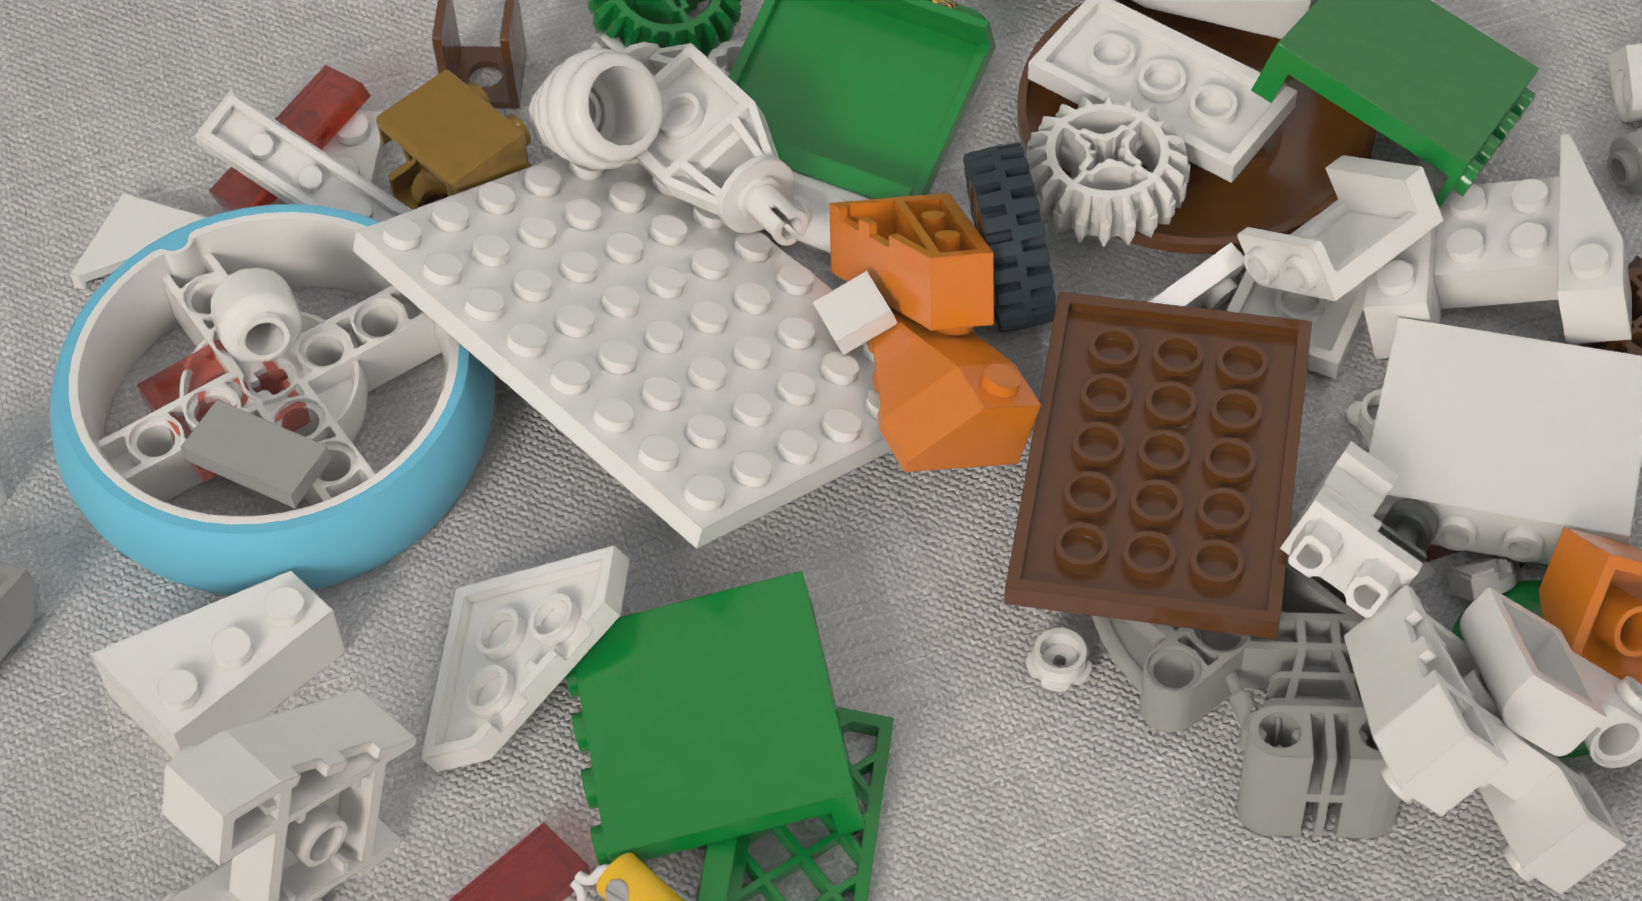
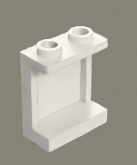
(1376, 218)

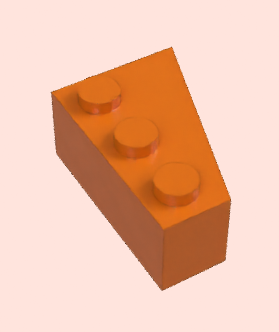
(919, 257)

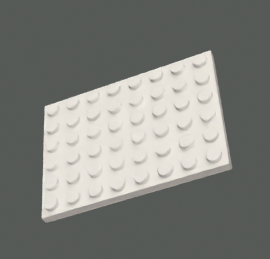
(643, 336)

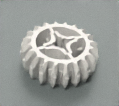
(1105, 156)

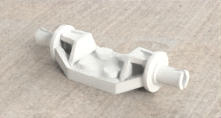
(715, 144)

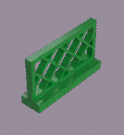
(729, 859)

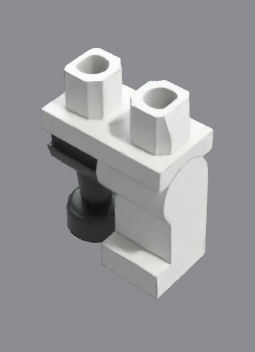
(1351, 547)

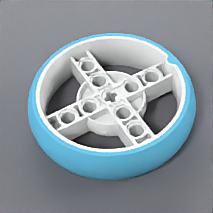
(332, 367)

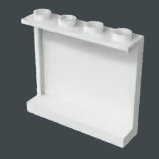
(1510, 437)

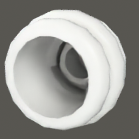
(597, 109)

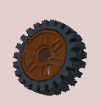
(1011, 225)

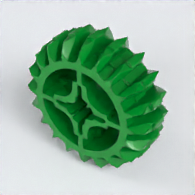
(666, 22)

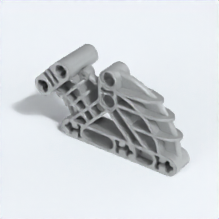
(1312, 729)

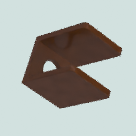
(464, 60)

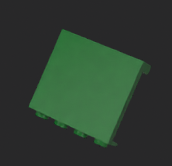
(1410, 77)
(864, 87)
(711, 723)

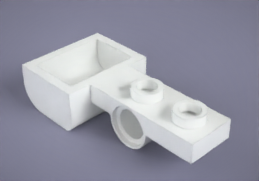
(1549, 689)

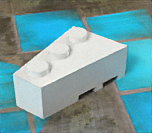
(221, 662)

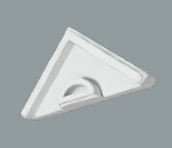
(125, 232)

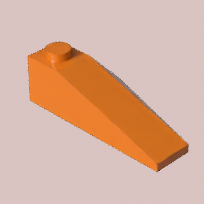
(949, 399)
(1597, 600)

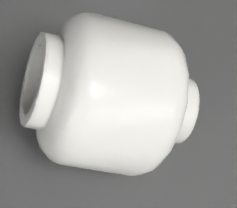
(255, 315)

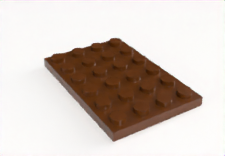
(1162, 466)

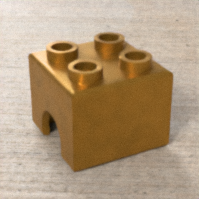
(450, 140)

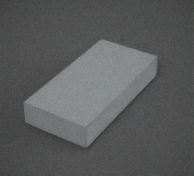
(256, 453)

